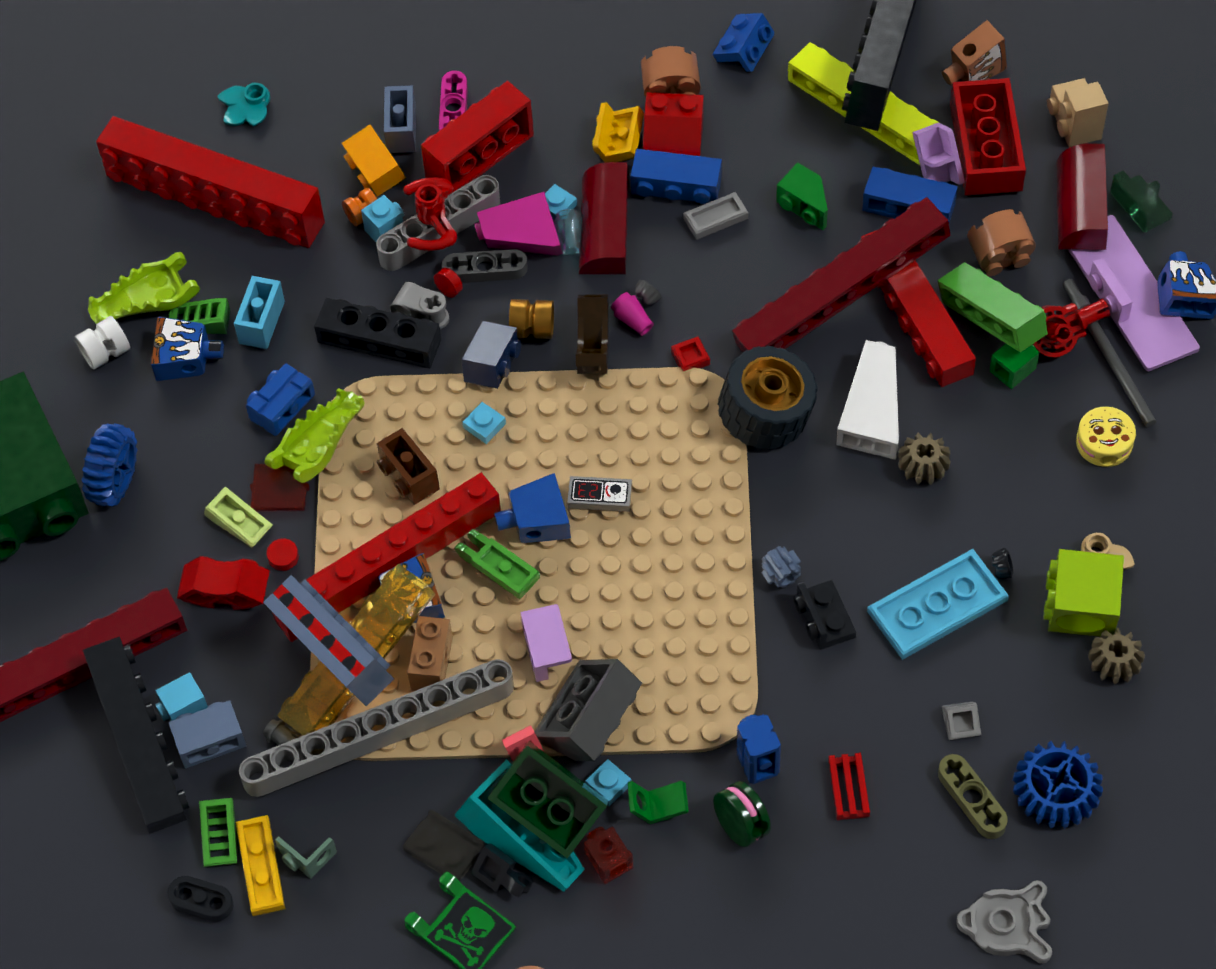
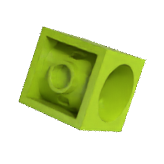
(1084, 592)

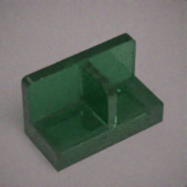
(1140, 200)

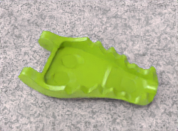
(146, 289)
(312, 441)

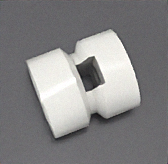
(98, 352)

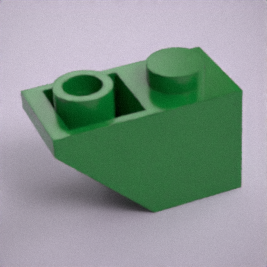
(804, 195)

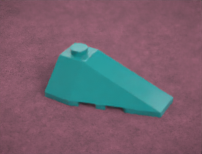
(513, 839)

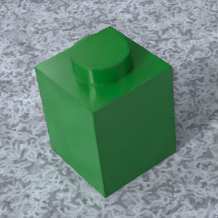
(1012, 366)

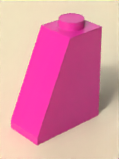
(520, 226)

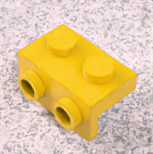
(617, 133)

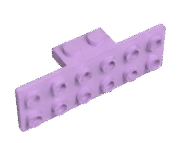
(1133, 300)

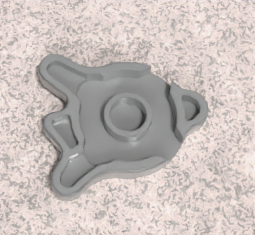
(1008, 922)

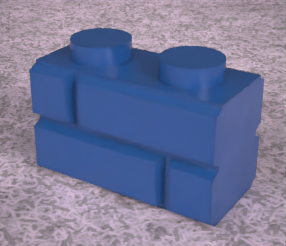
(279, 399)
(758, 748)

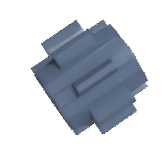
(781, 567)

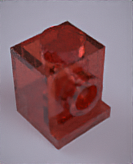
(608, 863)

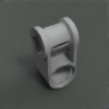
(421, 303)

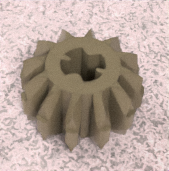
(924, 458)
(1128, 654)

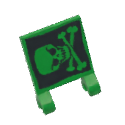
(467, 928)

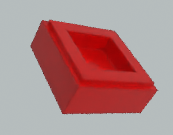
(690, 354)

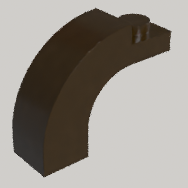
(592, 334)

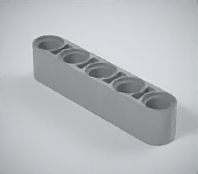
(460, 212)

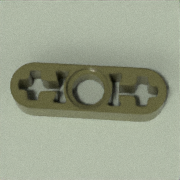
(993, 809)

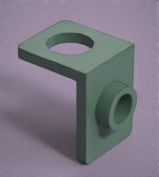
(309, 866)

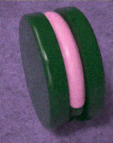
(742, 814)

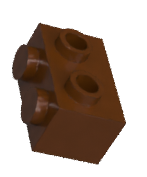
(407, 466)

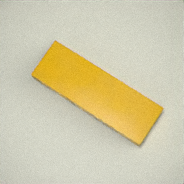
(260, 865)

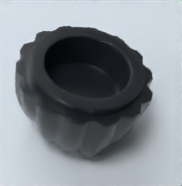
(1002, 563)

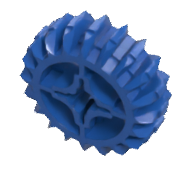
(109, 464)
(1080, 799)

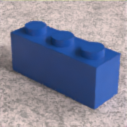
(676, 176)
(893, 192)

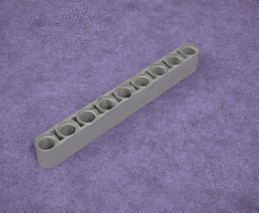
(368, 740)

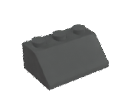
(588, 708)

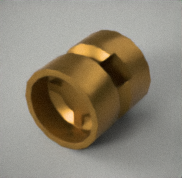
(532, 318)

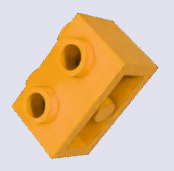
(373, 160)

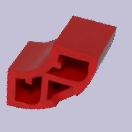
(228, 582)

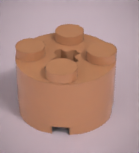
(671, 71)
(1002, 242)

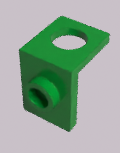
(658, 803)

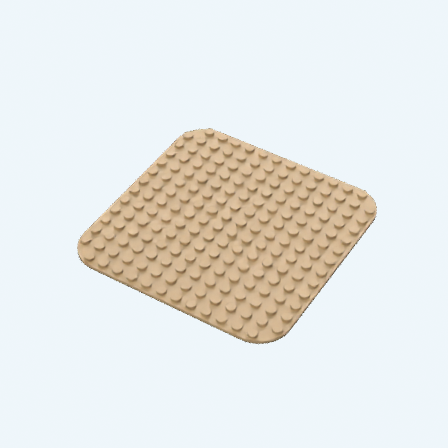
(639, 586)

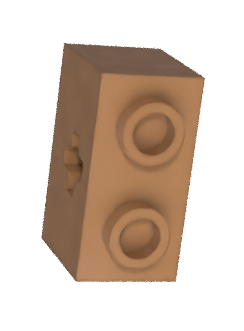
(429, 652)

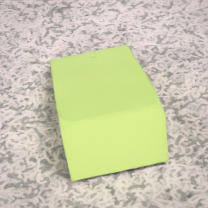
(237, 517)

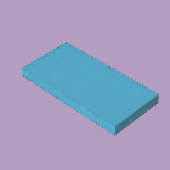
(937, 604)

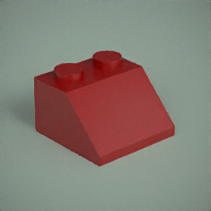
(673, 123)

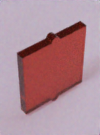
(277, 490)

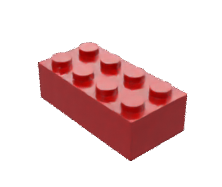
(479, 136)
(987, 136)

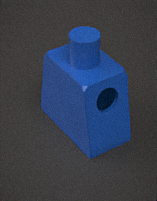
(536, 512)

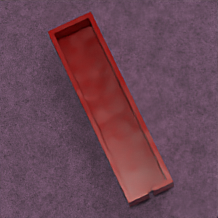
(211, 182)

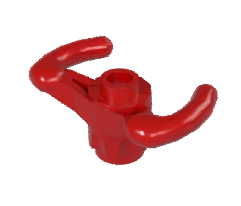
(430, 210)

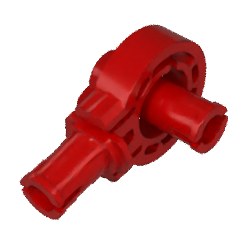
(1067, 326)

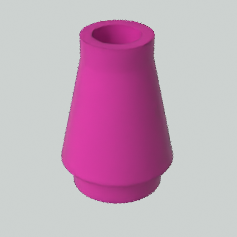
(630, 312)

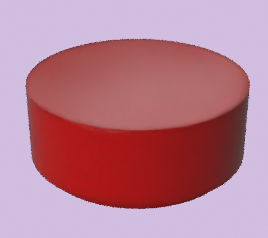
(448, 282)
(282, 554)

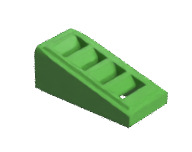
(209, 307)
(216, 806)

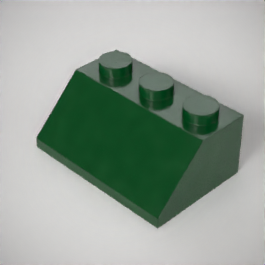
(548, 799)

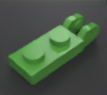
(499, 564)

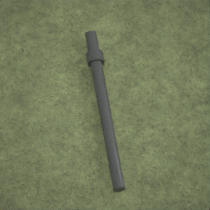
(1112, 357)

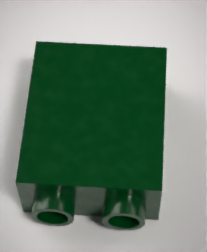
(35, 478)

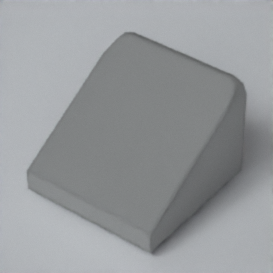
(961, 720)

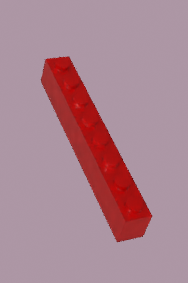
(422, 532)

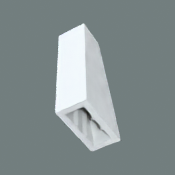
(871, 408)

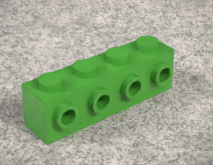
(993, 307)

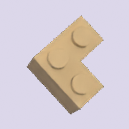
(1078, 110)

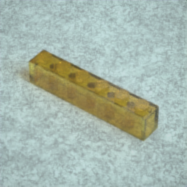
(382, 624)

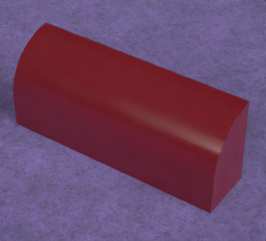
(1082, 197)
(604, 219)

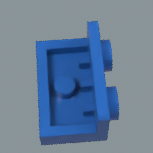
(745, 40)

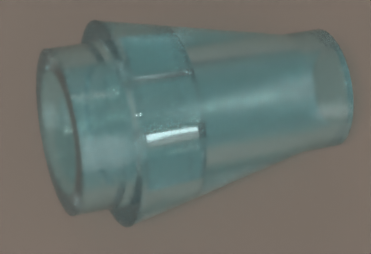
(569, 227)

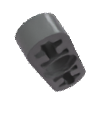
(494, 274)

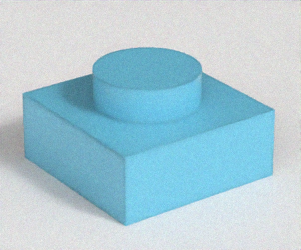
(559, 200)
(484, 422)
(609, 781)

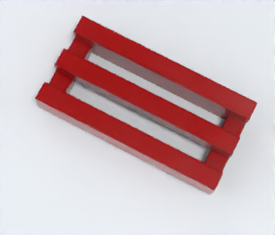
(846, 761)

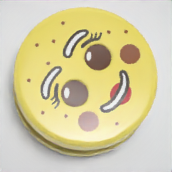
(1105, 436)

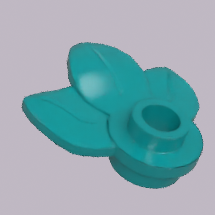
(245, 104)

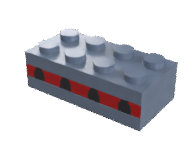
(330, 638)

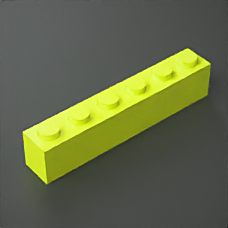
(827, 81)

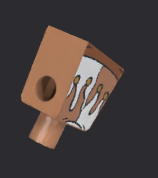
(977, 56)

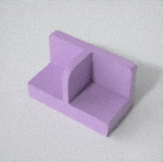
(938, 154)
(545, 639)

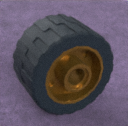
(767, 397)

